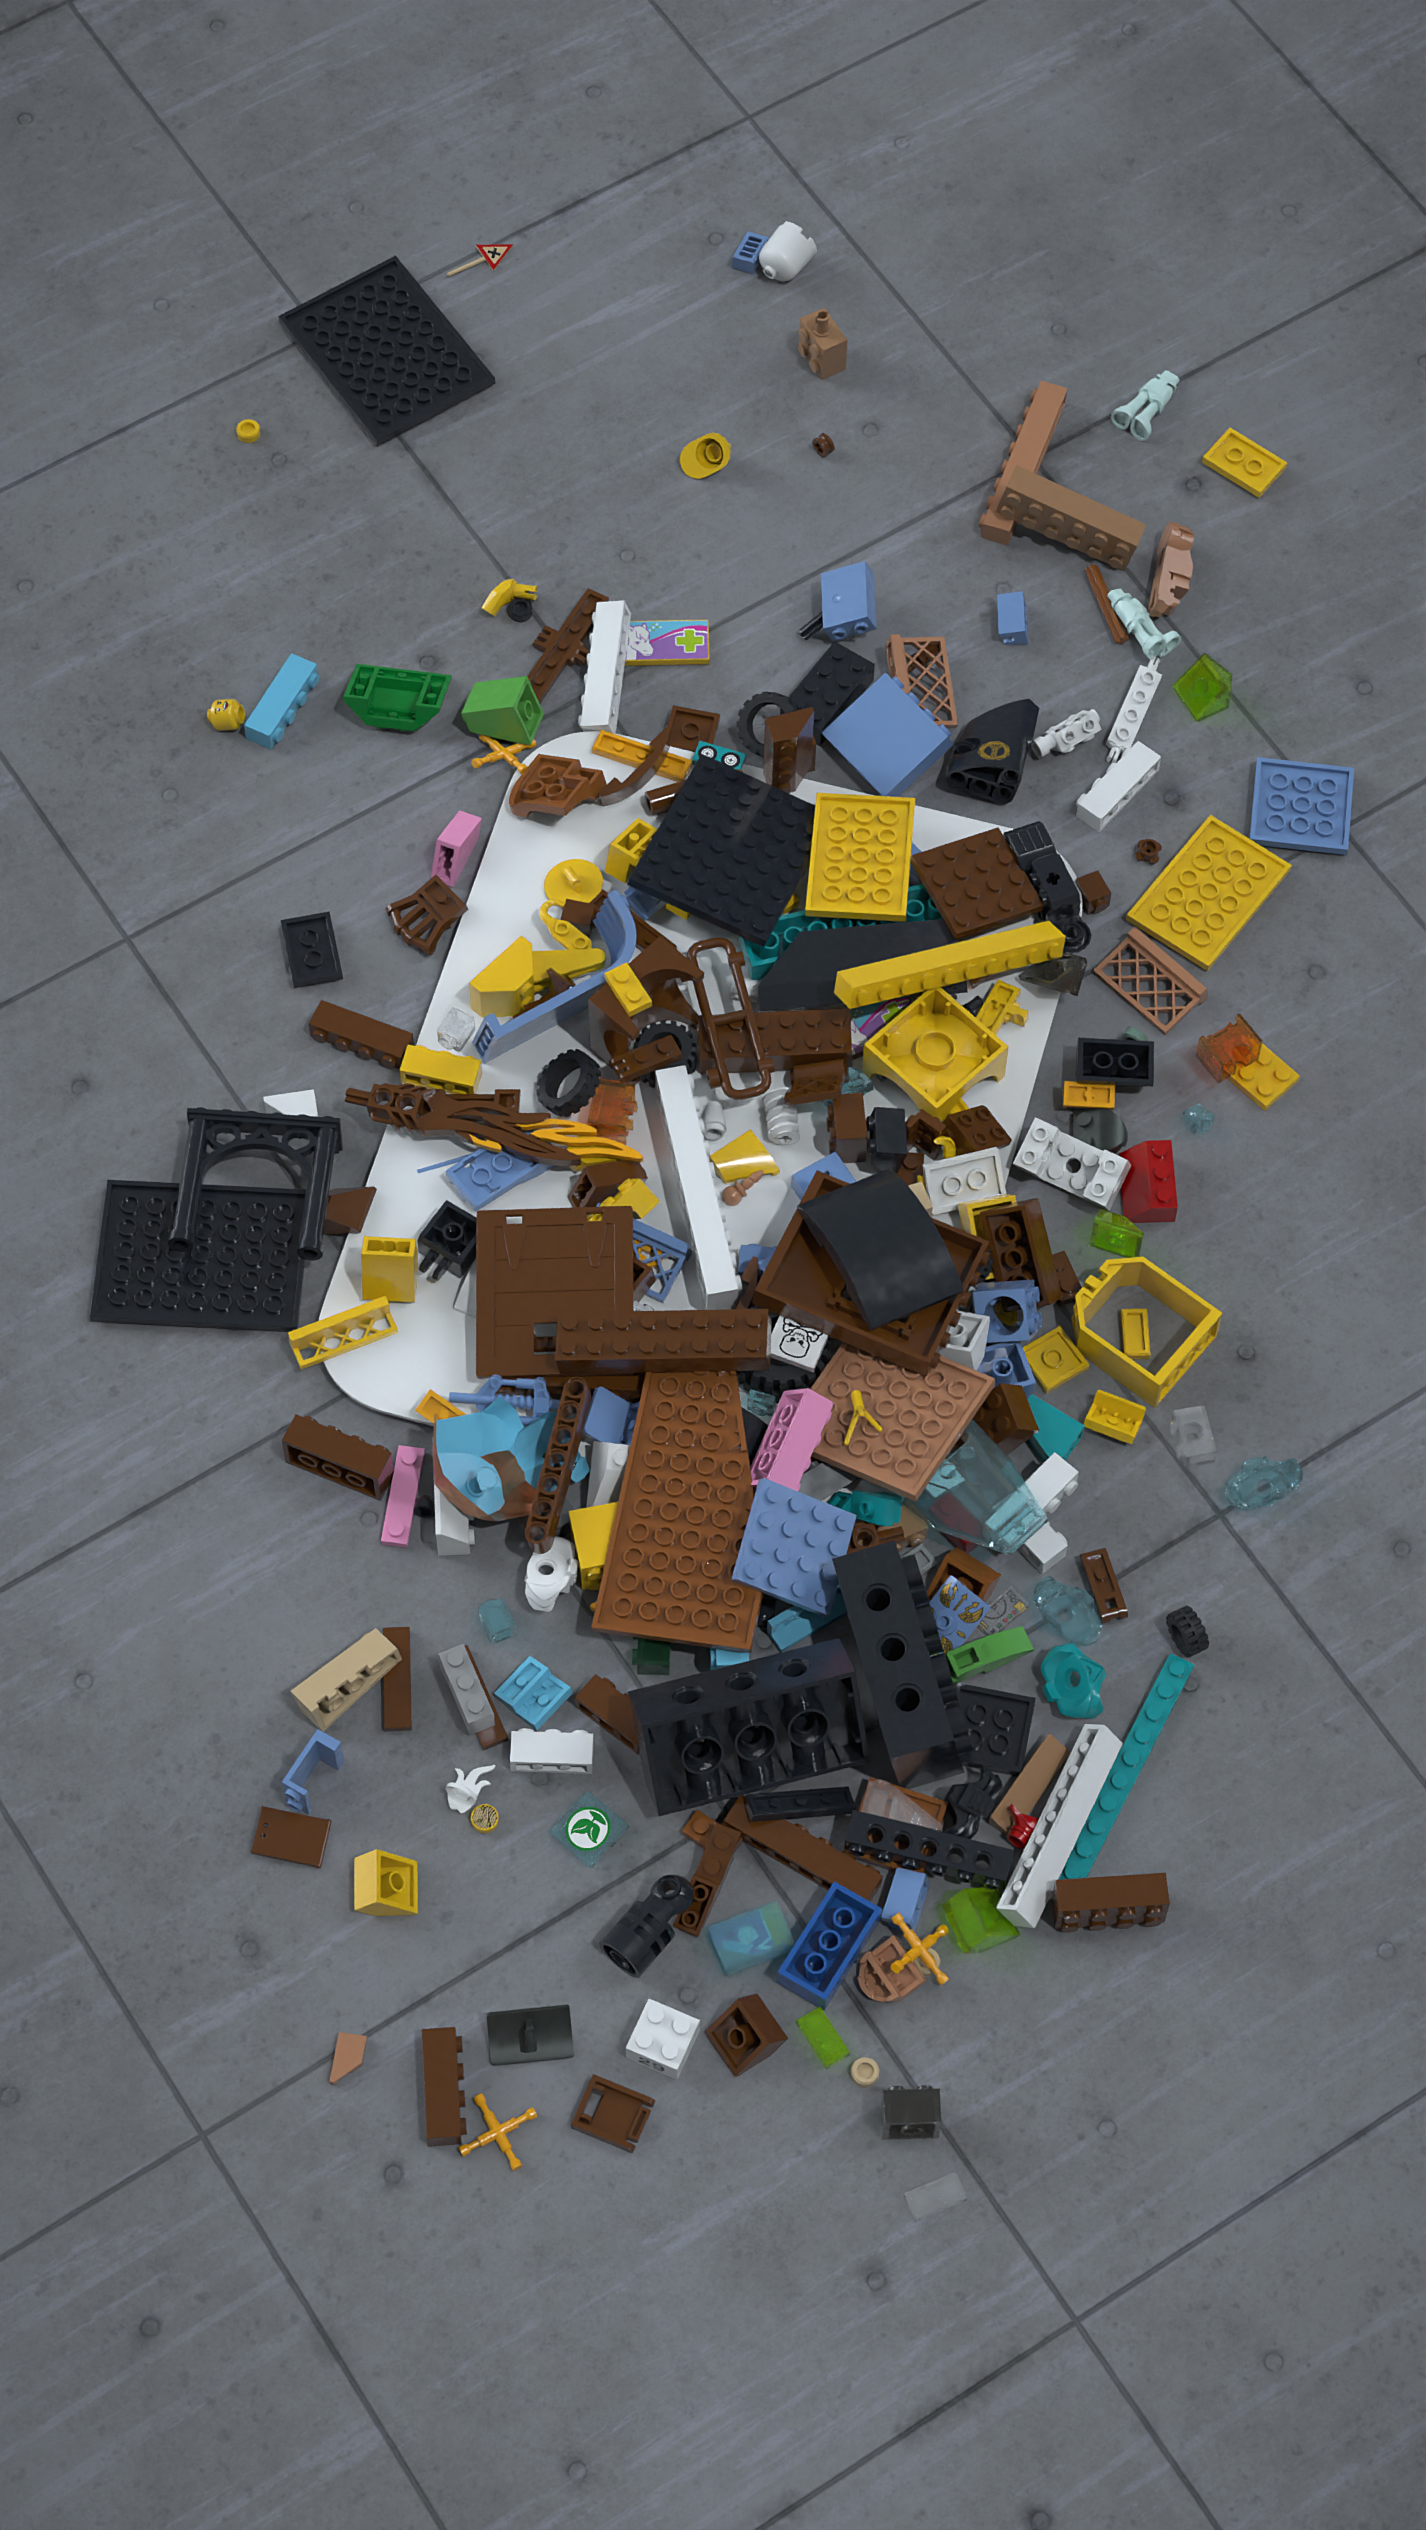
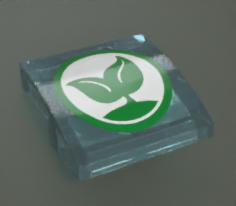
(589, 1829)

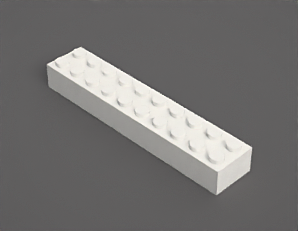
(697, 1189)

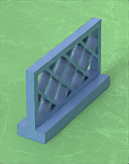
(668, 1246)

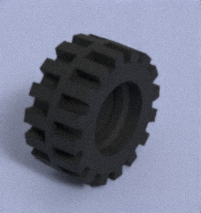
(1187, 1631)

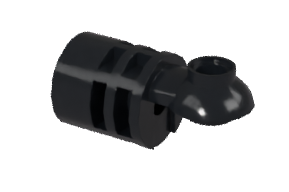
(645, 1927)

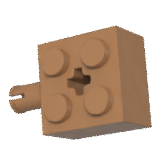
(822, 344)

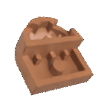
(880, 1981)

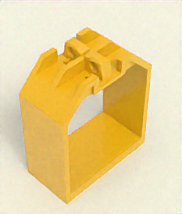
(1168, 1291)

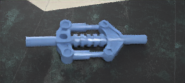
(486, 1395)

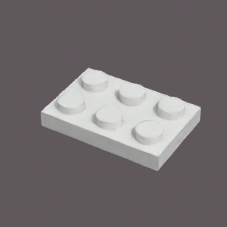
(963, 1179)

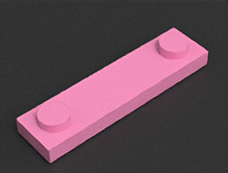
(403, 1496)

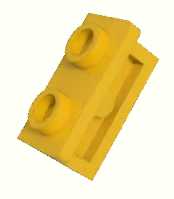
(1115, 1417)

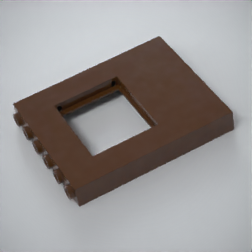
(806, 1285)

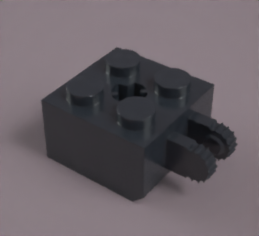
(448, 1241)

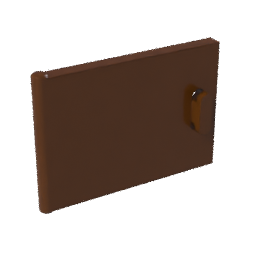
(291, 1837)

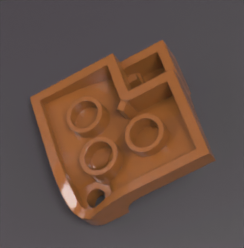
(554, 786)

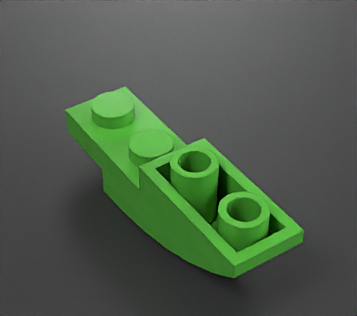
(988, 1653)

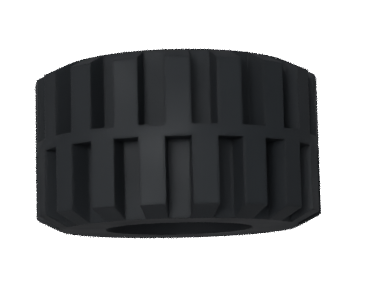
(683, 1039)

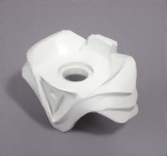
(543, 1589)

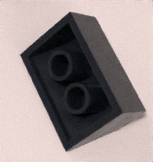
(1115, 1062)

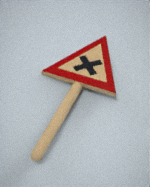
(491, 253)

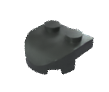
(1100, 1129)

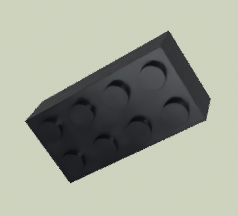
(832, 686)

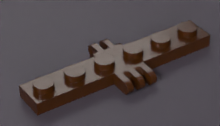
(564, 645)

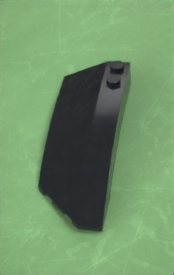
(809, 966)

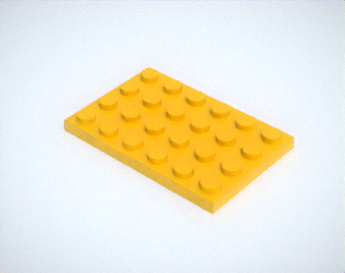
(860, 857)
(1208, 892)

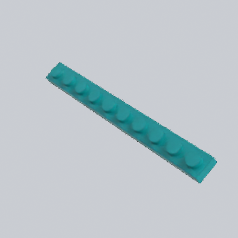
(1127, 1766)

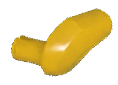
(505, 593)

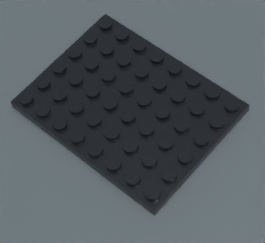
(386, 350)
(729, 851)
(235, 1276)

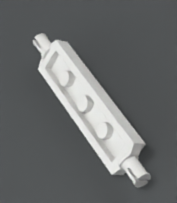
(1133, 709)

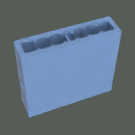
(888, 737)

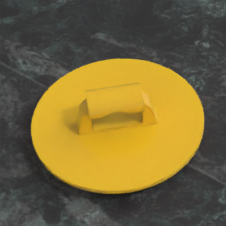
(573, 880)

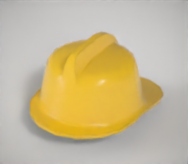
(705, 455)

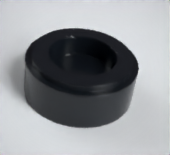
(520, 610)

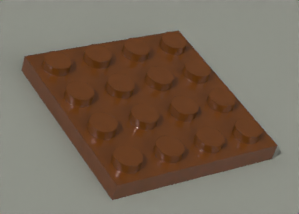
(976, 883)

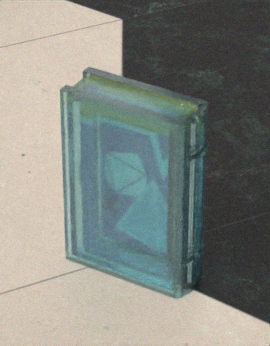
(751, 1938)

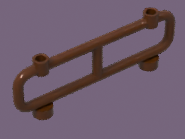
(719, 1075)

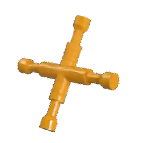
(501, 752)
(919, 1948)
(497, 2132)

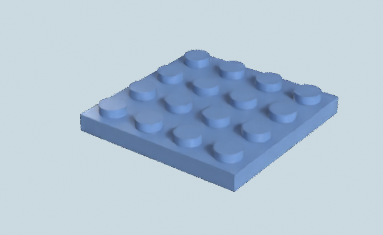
(1302, 805)
(792, 1547)

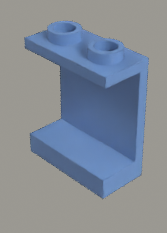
(319, 1748)

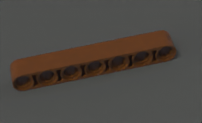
(559, 1476)

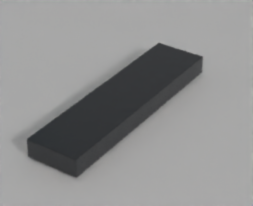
(799, 1804)

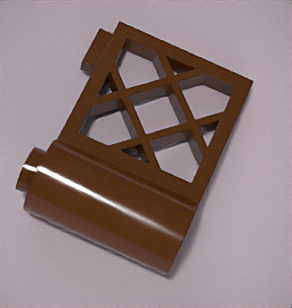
(817, 1081)

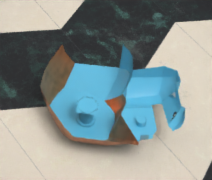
(492, 1462)

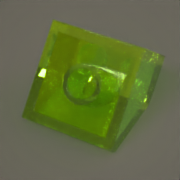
(977, 1920)

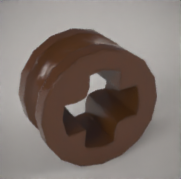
(823, 445)

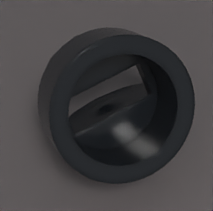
(425, 1506)

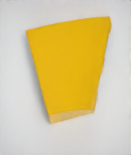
(742, 1158)

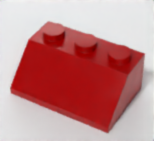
(1150, 1183)

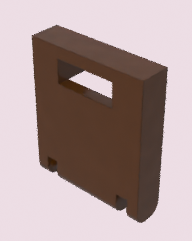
(617, 2116)

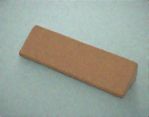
(1031, 1782)

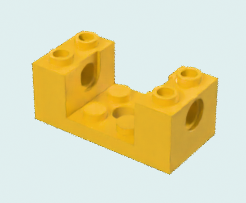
(627, 851)

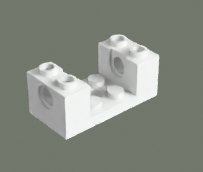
(1049, 1150)

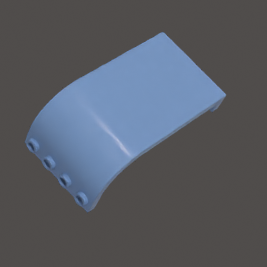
(619, 934)

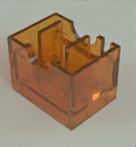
(1227, 1047)
(611, 1110)

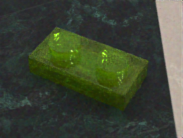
(823, 2038)

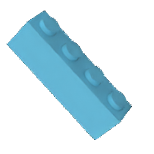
(281, 701)

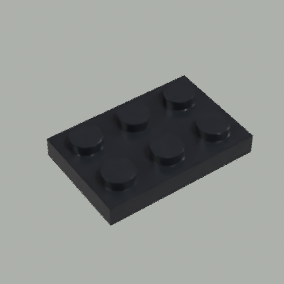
(311, 949)

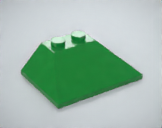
(395, 696)

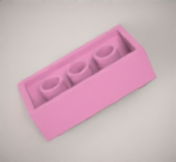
(791, 1438)

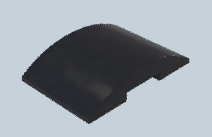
(883, 1247)

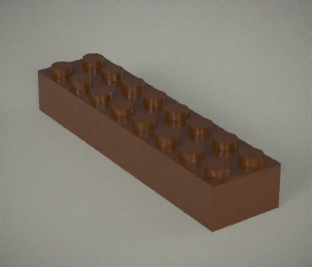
(663, 1341)

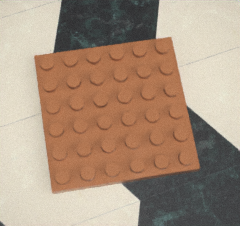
(917, 1415)

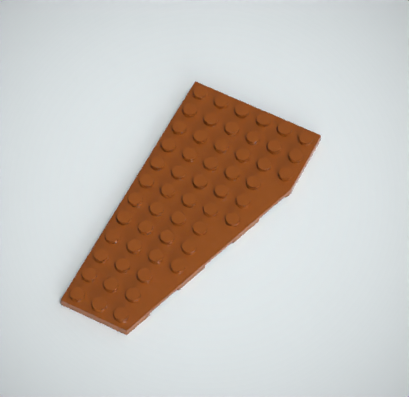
(682, 1519)

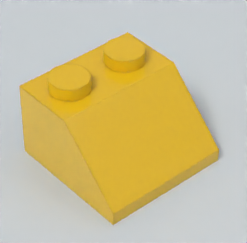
(385, 1884)

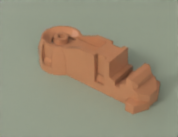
(1172, 569)

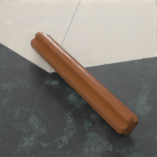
(1101, 591)

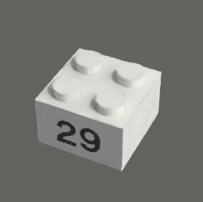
(662, 2039)

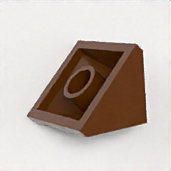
(348, 1209)

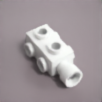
(1068, 733)

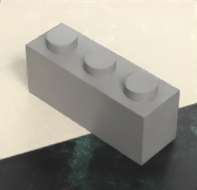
(466, 1689)

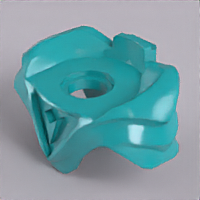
(1073, 1695)

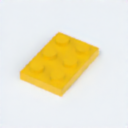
(1244, 462)
(1265, 1078)

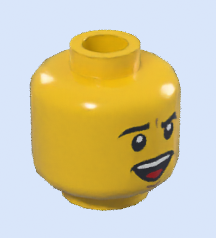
(226, 714)

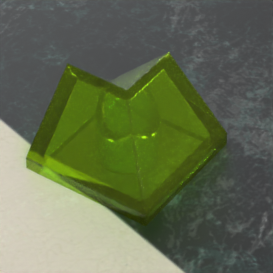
(1205, 688)
(1116, 1235)

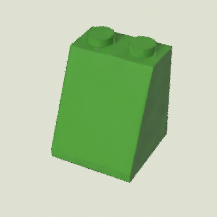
(504, 710)

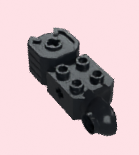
(1051, 881)

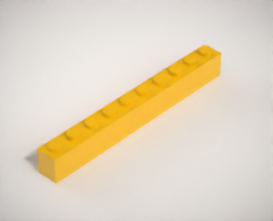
(949, 964)

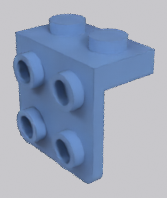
(610, 1418)

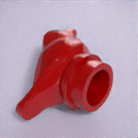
(1022, 1828)

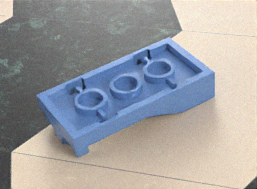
(490, 1173)

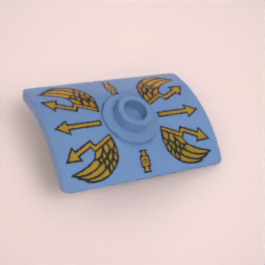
(956, 1613)

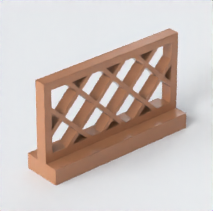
(898, 667)
(1169, 970)

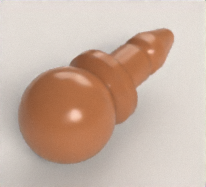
(733, 1194)

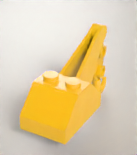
(521, 972)

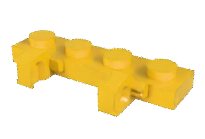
(1002, 1007)

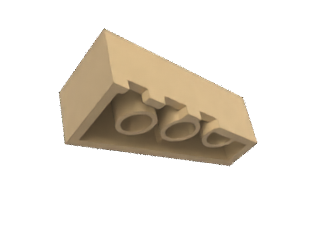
(345, 1679)

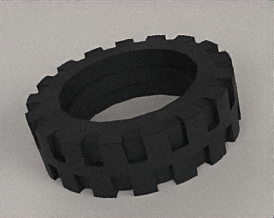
(748, 714)
(581, 1092)

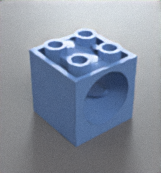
(1025, 1294)

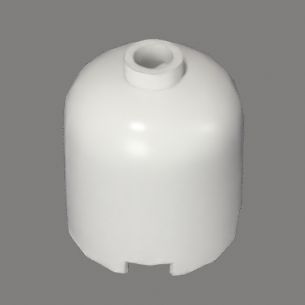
(786, 252)

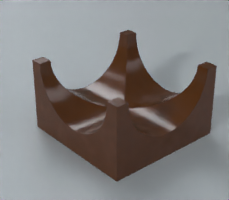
(657, 970)

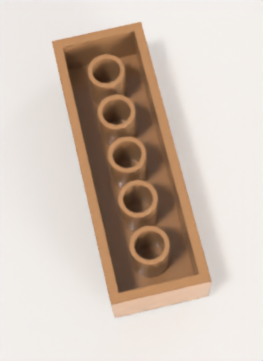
(1070, 518)

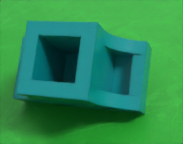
(876, 1507)

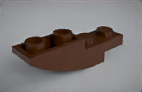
(709, 1878)

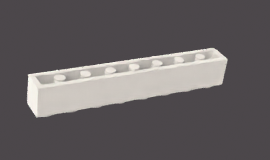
(1059, 1826)

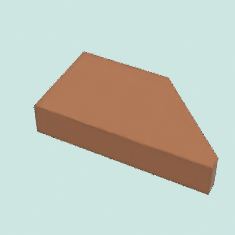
(348, 2055)

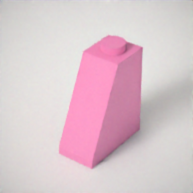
(455, 847)

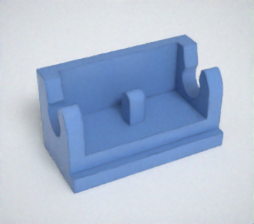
(1012, 618)
(907, 1897)

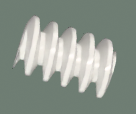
(781, 1117)

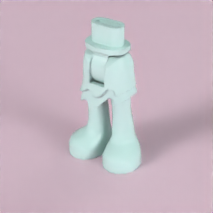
(1155, 395)
(1138, 622)

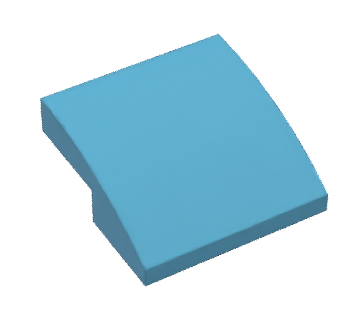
(533, 1693)

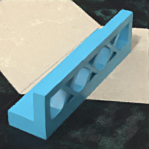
(798, 1624)

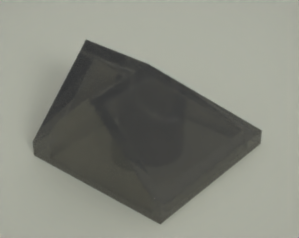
(1058, 974)

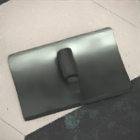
(530, 2035)

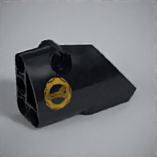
(994, 751)

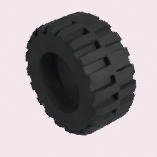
(783, 1377)

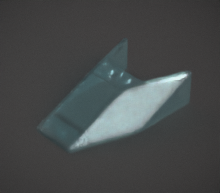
(980, 1497)

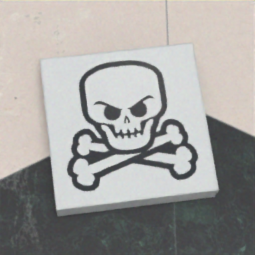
(797, 1344)

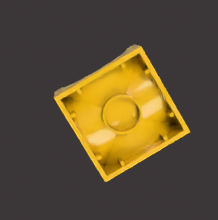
(935, 1052)

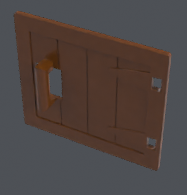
(541, 1269)

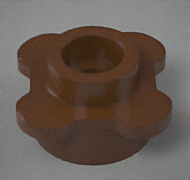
(1148, 845)

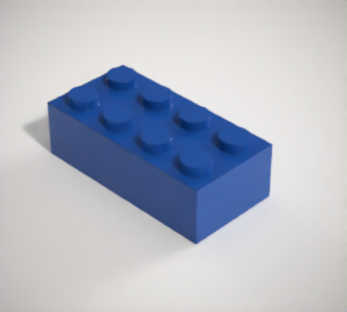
(829, 1945)

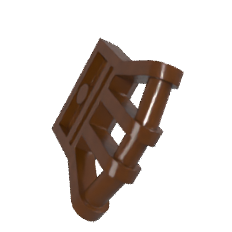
(438, 902)

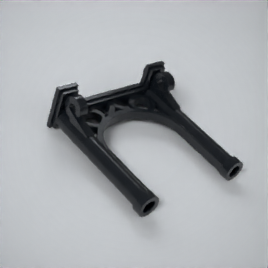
(204, 1124)

